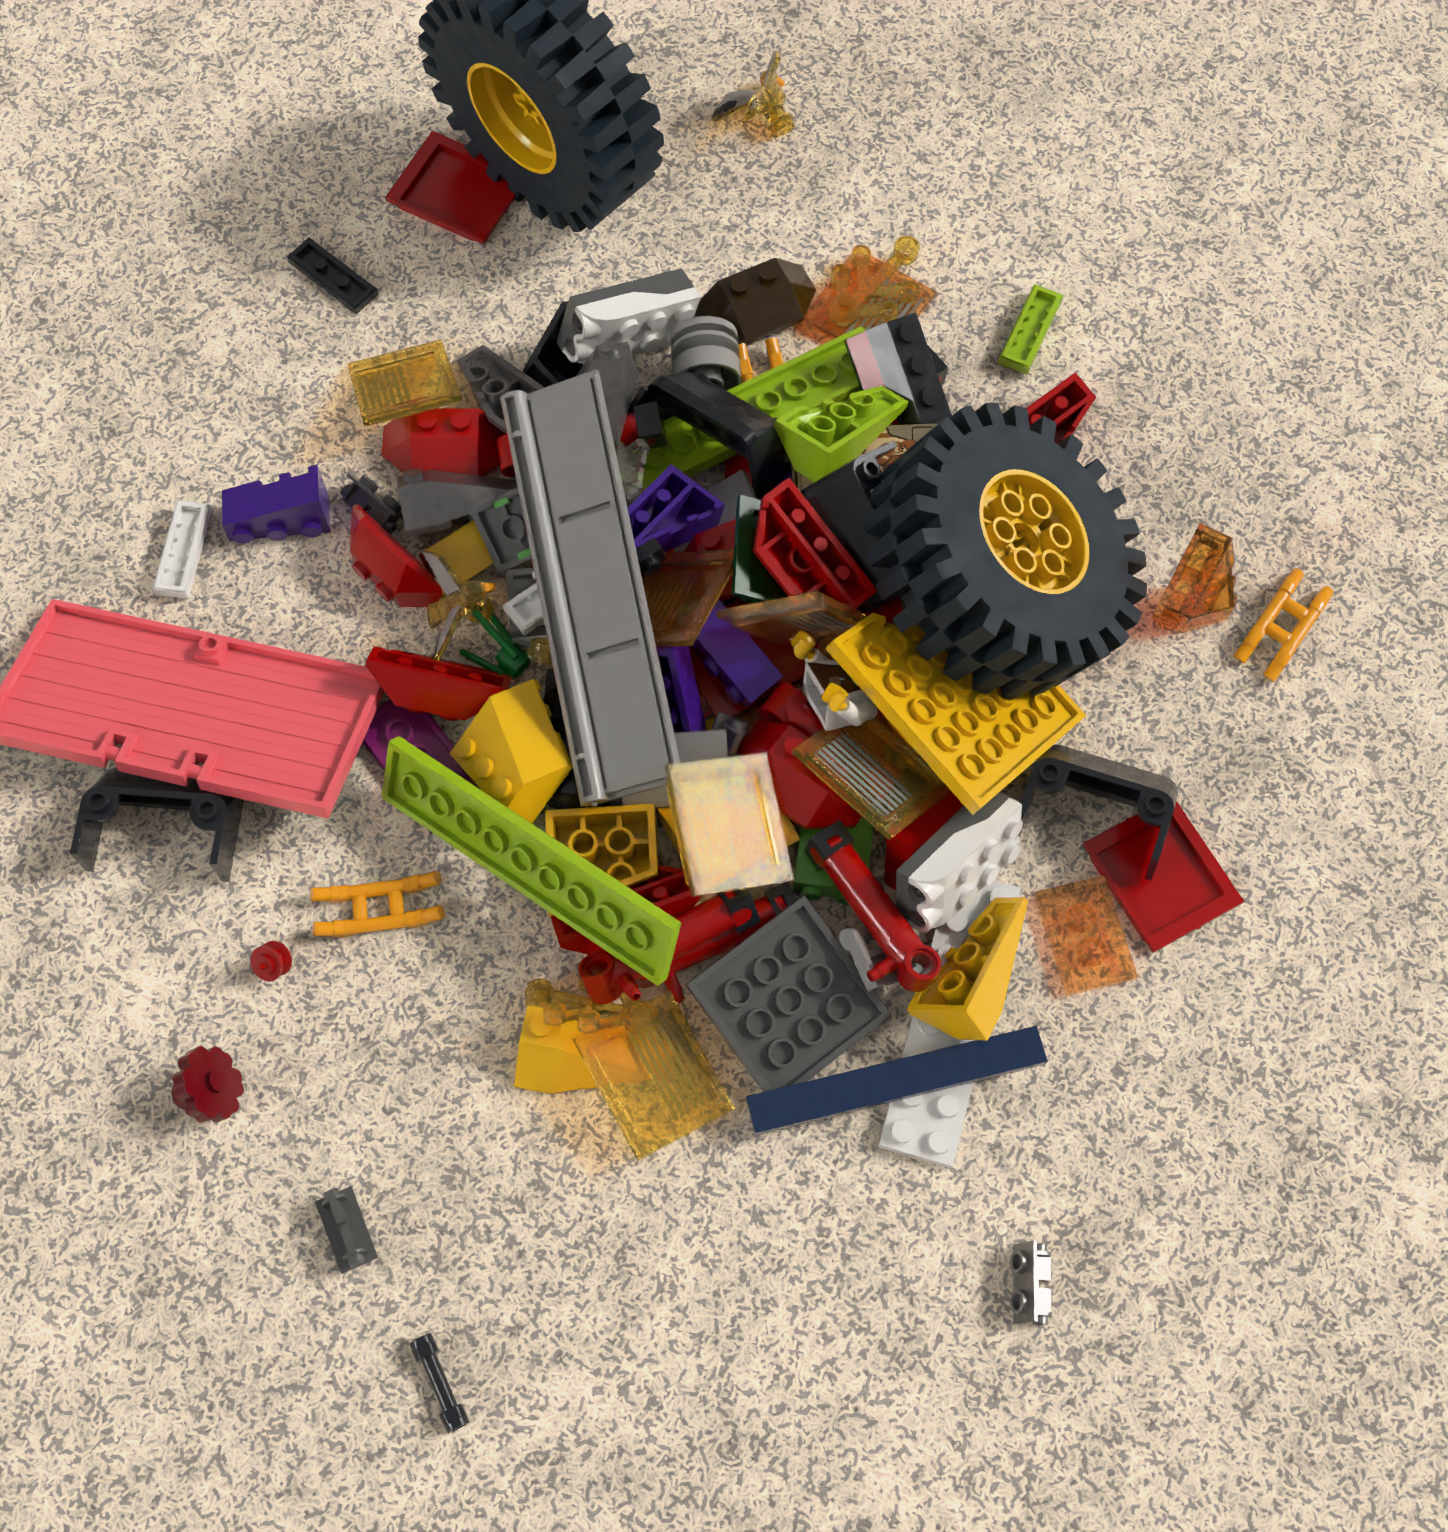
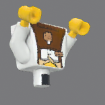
(830, 689)

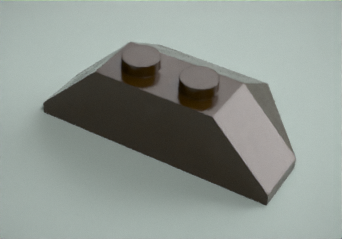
(760, 299)

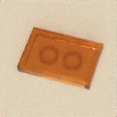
(1085, 935)

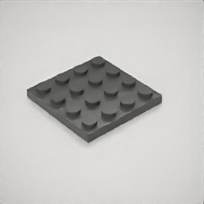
(788, 998)

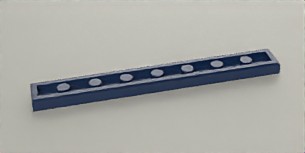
(895, 1080)

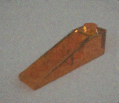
(1201, 584)

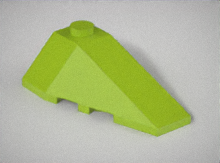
(836, 432)

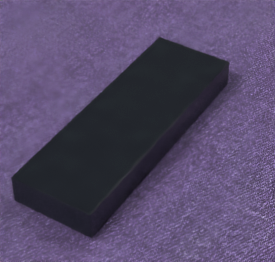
(332, 275)

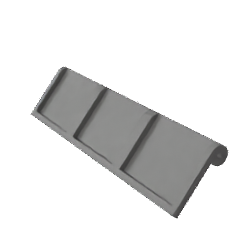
(590, 589)

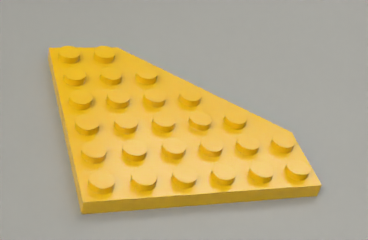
(963, 735)

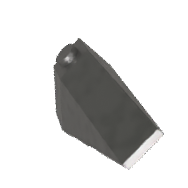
(491, 378)
(618, 381)
(437, 497)

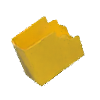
(464, 551)

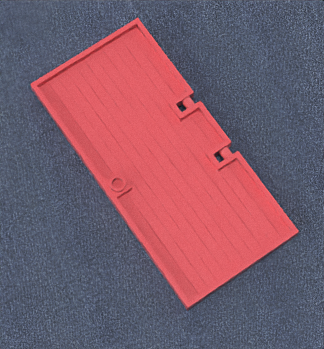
(255, 714)

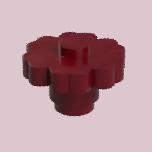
(207, 1085)

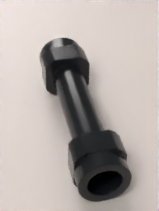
(453, 1414)

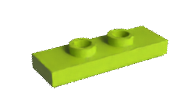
(1030, 329)

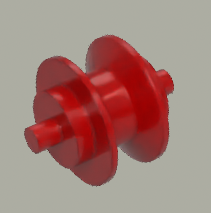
(271, 960)

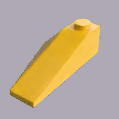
(975, 979)
(549, 1057)

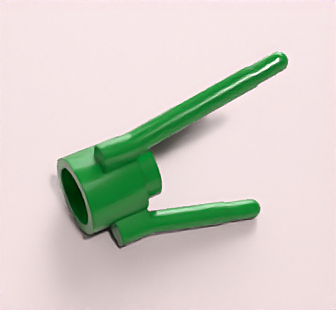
(510, 657)

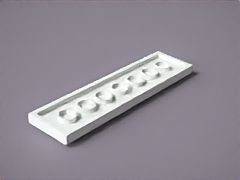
(932, 1123)

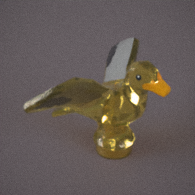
(765, 102)
(457, 600)

